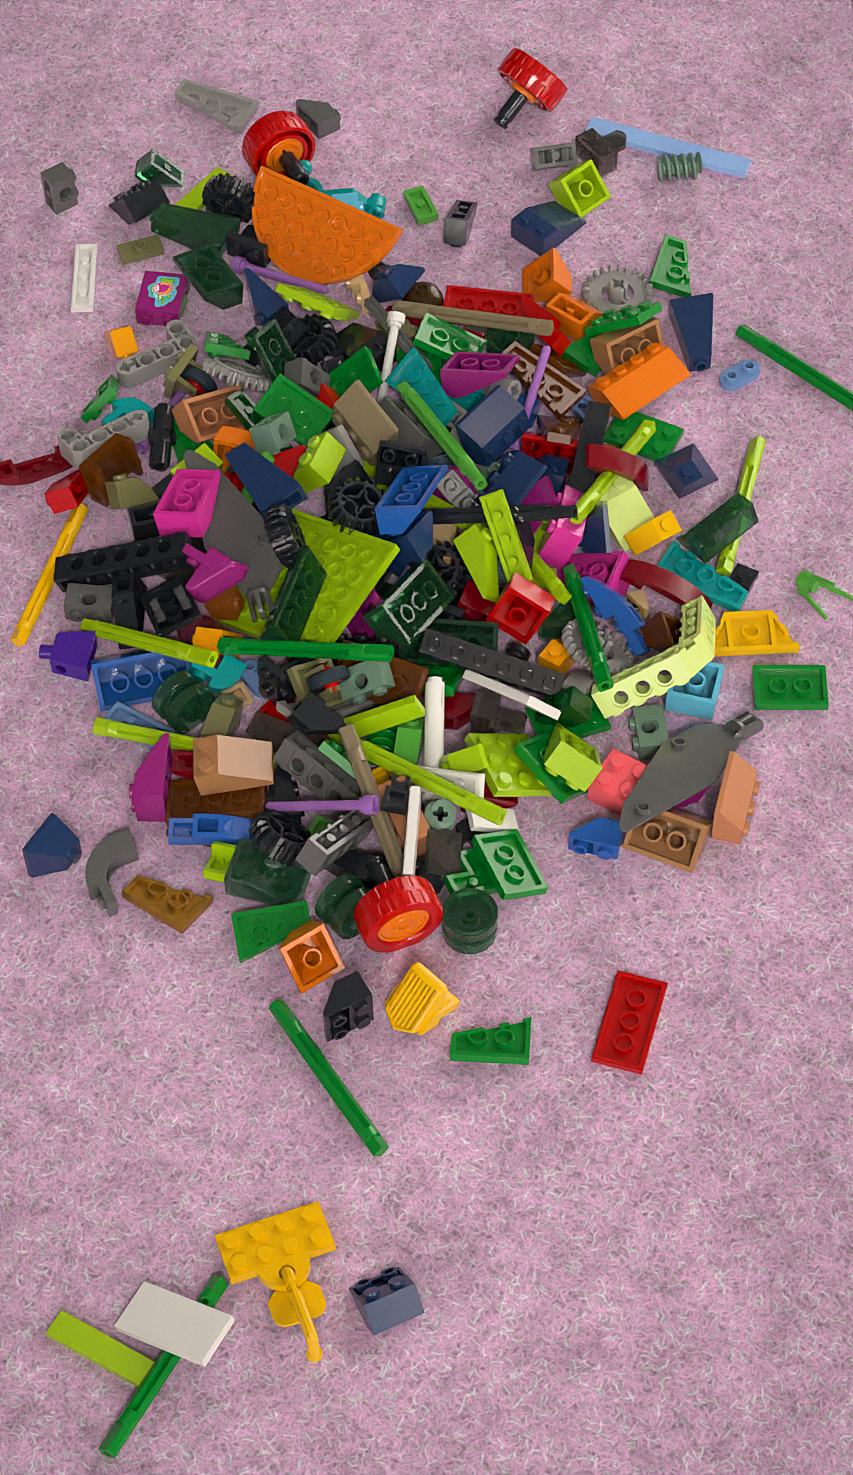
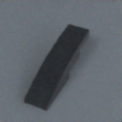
(592, 432)

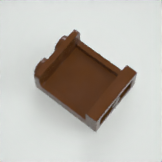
(110, 459)

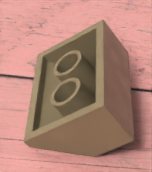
(364, 421)

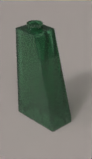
(192, 226)

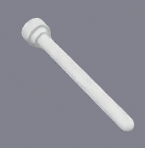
(395, 321)

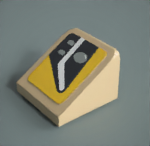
(639, 602)

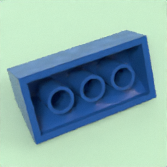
(407, 497)
(132, 677)

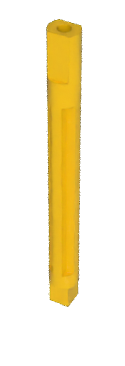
(45, 582)

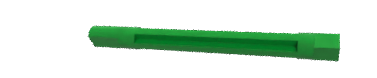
(796, 365)
(588, 629)
(305, 649)
(328, 1078)
(153, 1381)

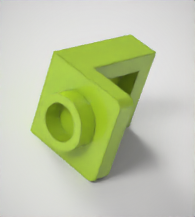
(219, 861)

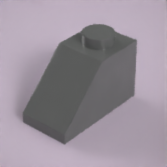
(318, 116)

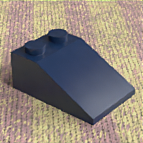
(544, 226)
(262, 299)

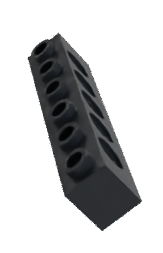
(143, 557)
(490, 664)

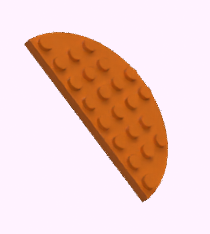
(315, 233)

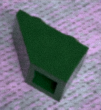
(573, 705)

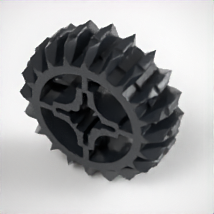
(229, 196)
(317, 340)
(343, 506)
(283, 533)
(455, 573)
(278, 836)

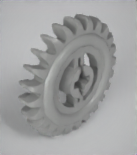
(616, 285)
(236, 370)
(620, 655)

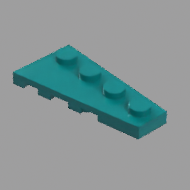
(421, 378)
(718, 588)

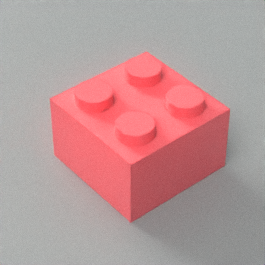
(615, 781)

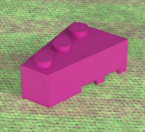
(561, 534)

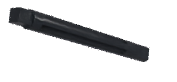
(520, 513)

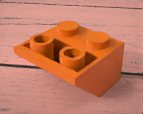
(572, 313)

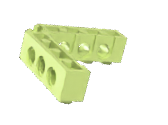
(682, 661)

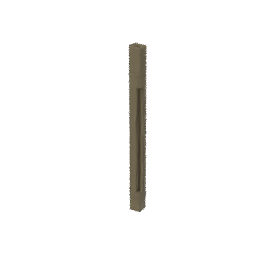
(476, 318)
(368, 786)

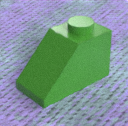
(410, 740)

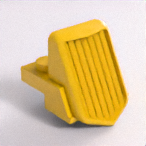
(419, 1001)

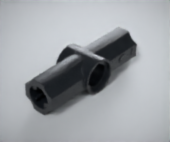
(161, 437)

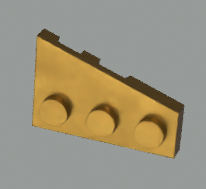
(171, 906)

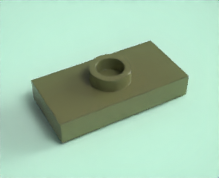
(140, 249)

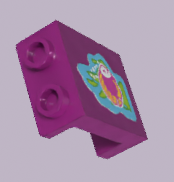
(161, 298)

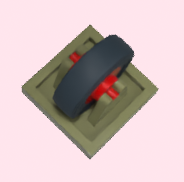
(188, 376)
(320, 679)

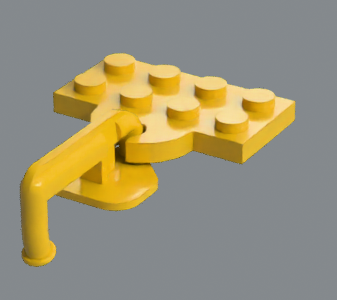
(280, 1256)

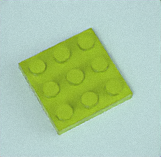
(314, 301)
(506, 772)

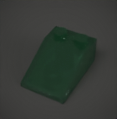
(262, 879)

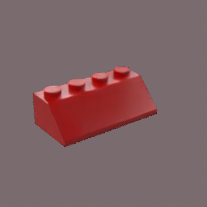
(536, 446)

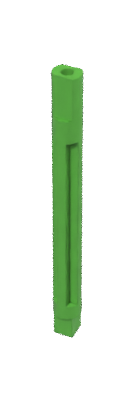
(441, 435)

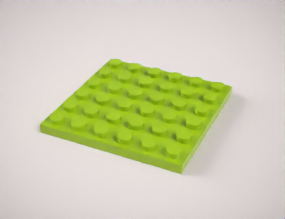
(352, 568)

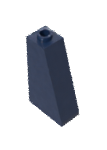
(693, 328)
(264, 480)

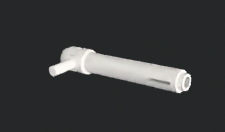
(433, 729)

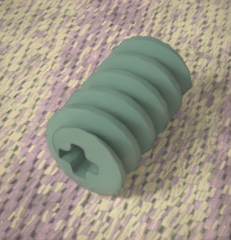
(679, 166)
(440, 808)

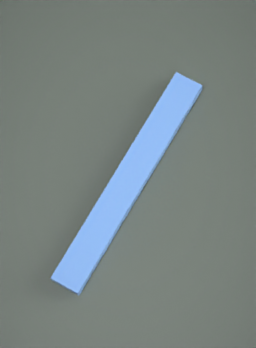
(660, 145)

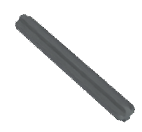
(403, 339)

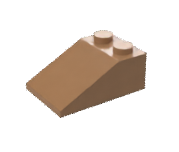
(231, 763)

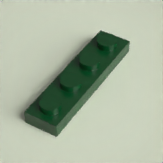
(242, 408)

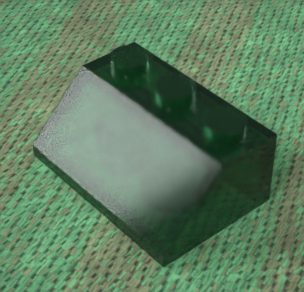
(211, 276)
(270, 348)
(719, 527)

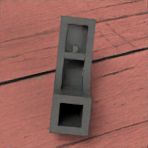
(103, 862)

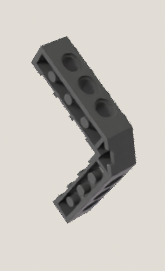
(328, 783)

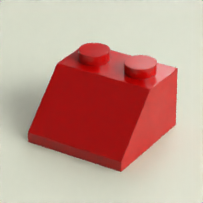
(521, 608)

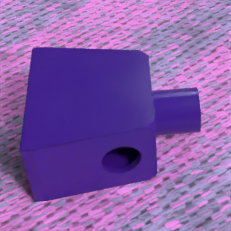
(71, 654)

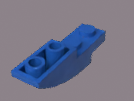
(611, 605)
(207, 828)

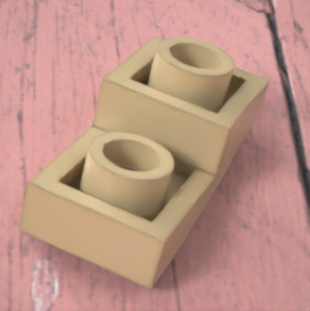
(359, 290)

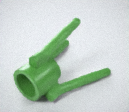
(809, 582)

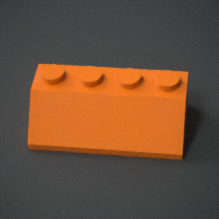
(639, 380)

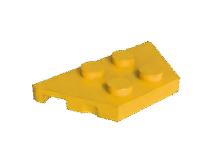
(752, 634)

